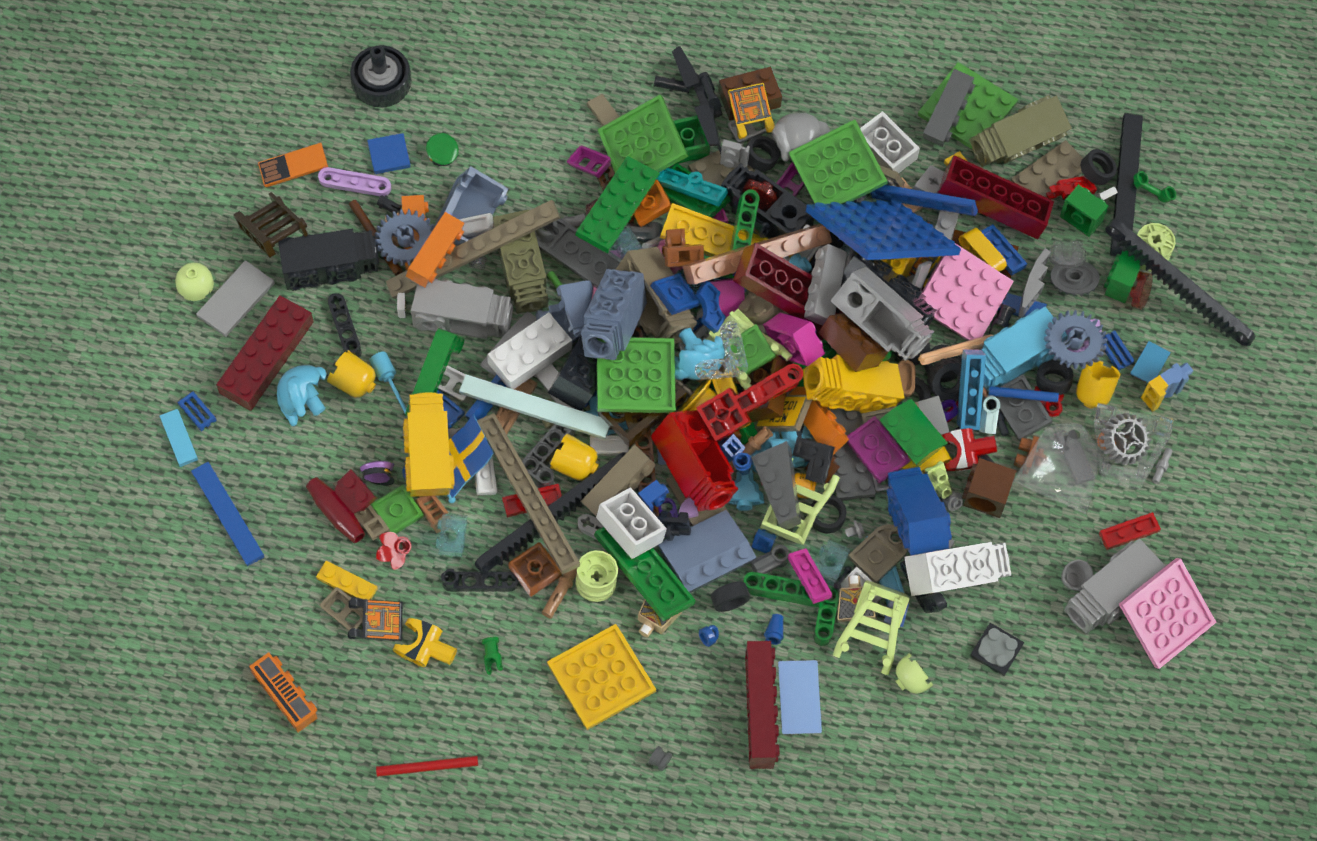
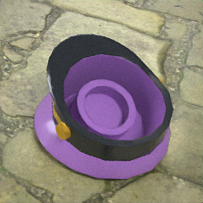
(378, 472)

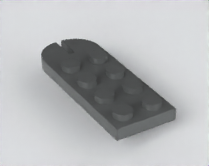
(574, 253)

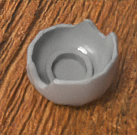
(1076, 574)

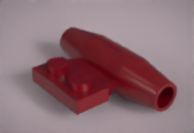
(342, 503)

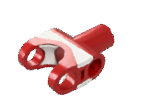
(968, 448)

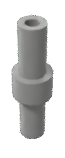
(1162, 465)

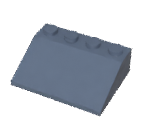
(708, 553)

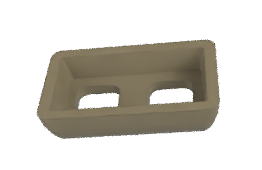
(338, 594)

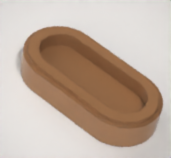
(907, 376)

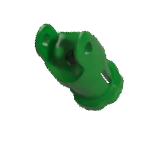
(492, 654)

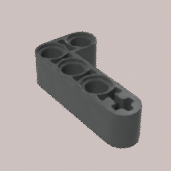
(541, 462)

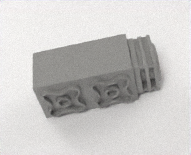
(461, 309)
(882, 314)
(1104, 591)

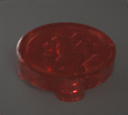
(766, 194)
(1142, 290)

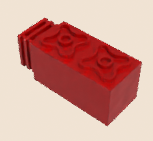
(695, 460)

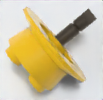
(696, 397)

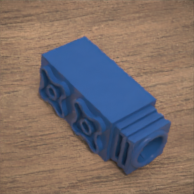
(917, 512)

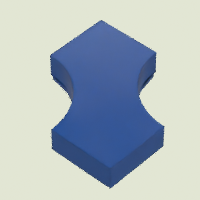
(709, 299)

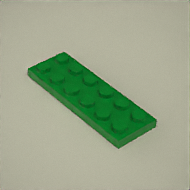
(617, 204)
(650, 577)

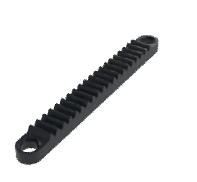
(1179, 282)
(528, 531)

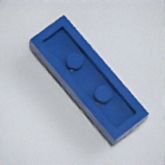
(1013, 259)

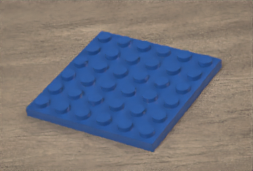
(882, 230)

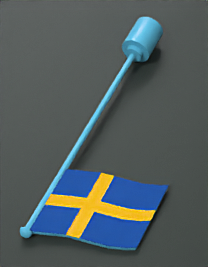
(467, 446)

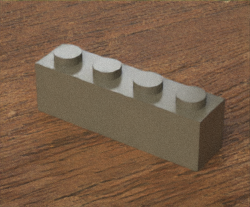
(625, 474)

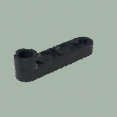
(344, 326)
(480, 578)

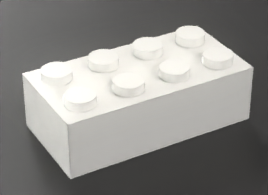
(529, 351)

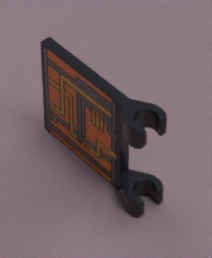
(380, 619)

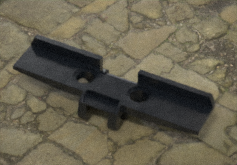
(704, 88)

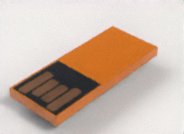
(293, 165)

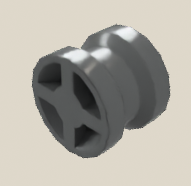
(660, 758)

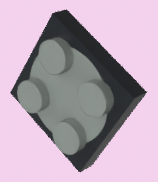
(997, 649)

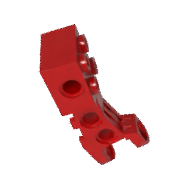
(729, 411)

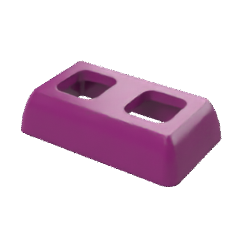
(594, 157)
(785, 180)

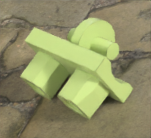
(939, 480)

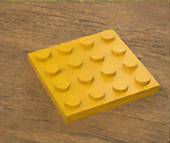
(601, 676)

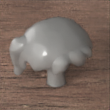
(796, 130)

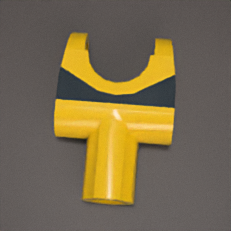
(425, 645)

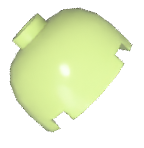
(194, 281)
(911, 676)

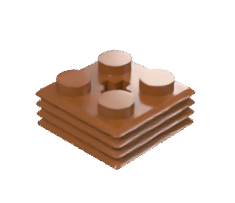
(535, 557)

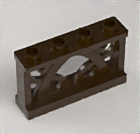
(636, 428)

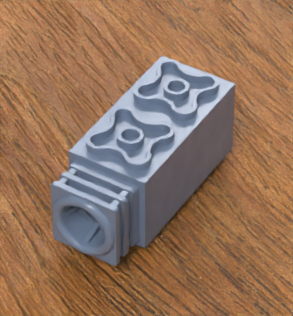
(613, 313)

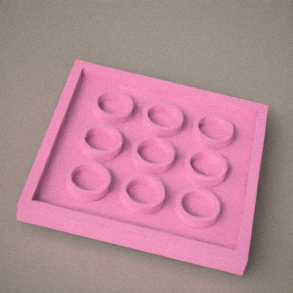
(965, 293)
(1167, 613)

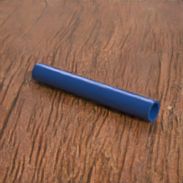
(1024, 394)

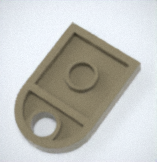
(878, 553)

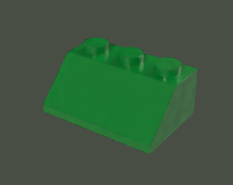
(913, 432)

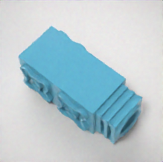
(1017, 348)

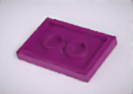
(877, 449)

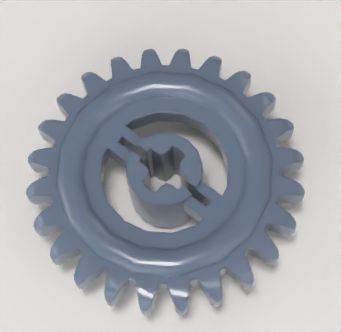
(401, 227)
(1081, 330)

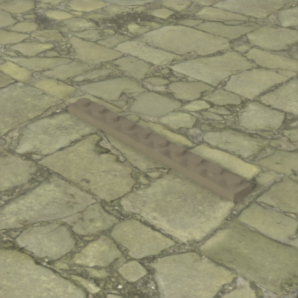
(484, 244)
(529, 494)

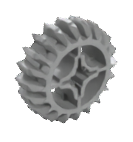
(1132, 427)

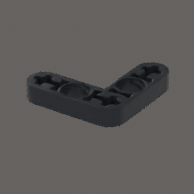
(929, 602)

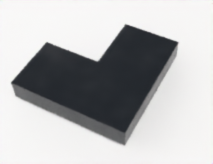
(819, 456)

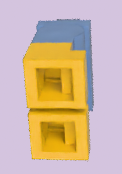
(1166, 385)

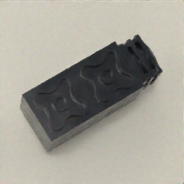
(785, 215)
(327, 258)
(897, 282)
(576, 378)

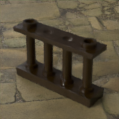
(260, 237)

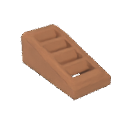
(429, 514)

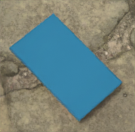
(1150, 362)

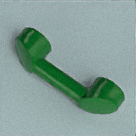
(1165, 195)

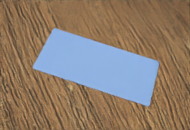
(799, 697)

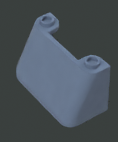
(473, 196)
(571, 308)

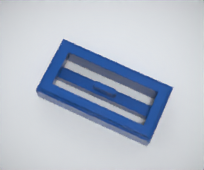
(1120, 344)
(206, 422)

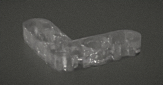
(728, 362)

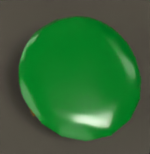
(442, 149)

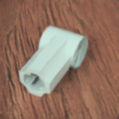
(989, 416)

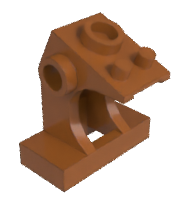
(677, 251)

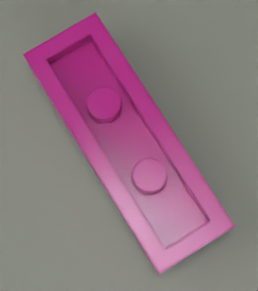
(809, 576)

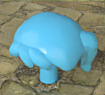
(694, 353)
(297, 389)

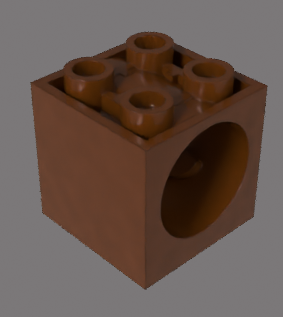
(988, 487)

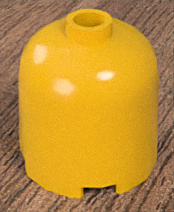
(353, 375)
(1097, 384)
(575, 459)

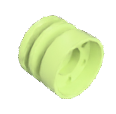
(1158, 234)
(600, 566)

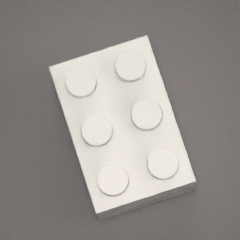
(889, 143)
(631, 523)

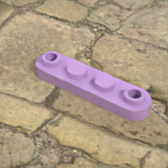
(354, 181)

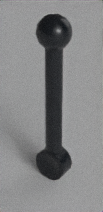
(837, 585)

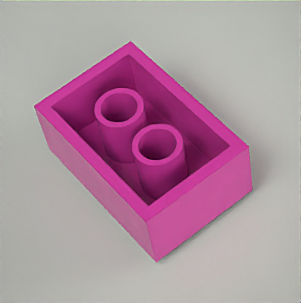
(796, 336)

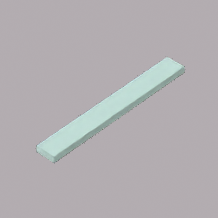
(534, 406)

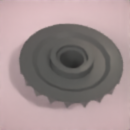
(1075, 280)

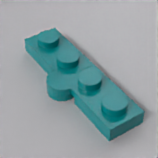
(692, 185)

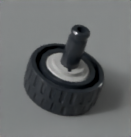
(380, 76)

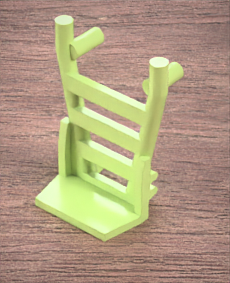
(744, 324)
(770, 521)
(865, 602)

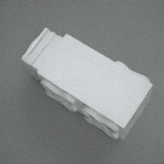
(957, 568)

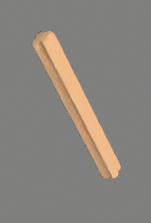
(951, 351)

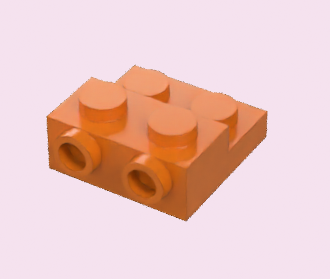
(653, 206)

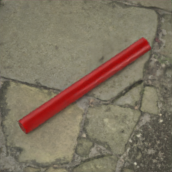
(427, 766)

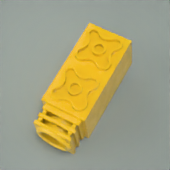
(842, 388)
(426, 441)

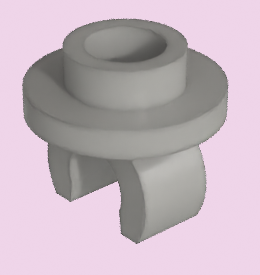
(954, 501)
(857, 529)

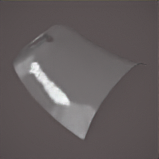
(1062, 473)

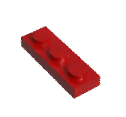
(514, 506)
(1129, 531)

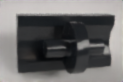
(675, 525)

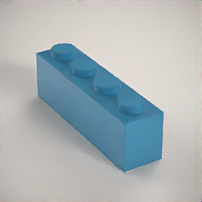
(971, 389)

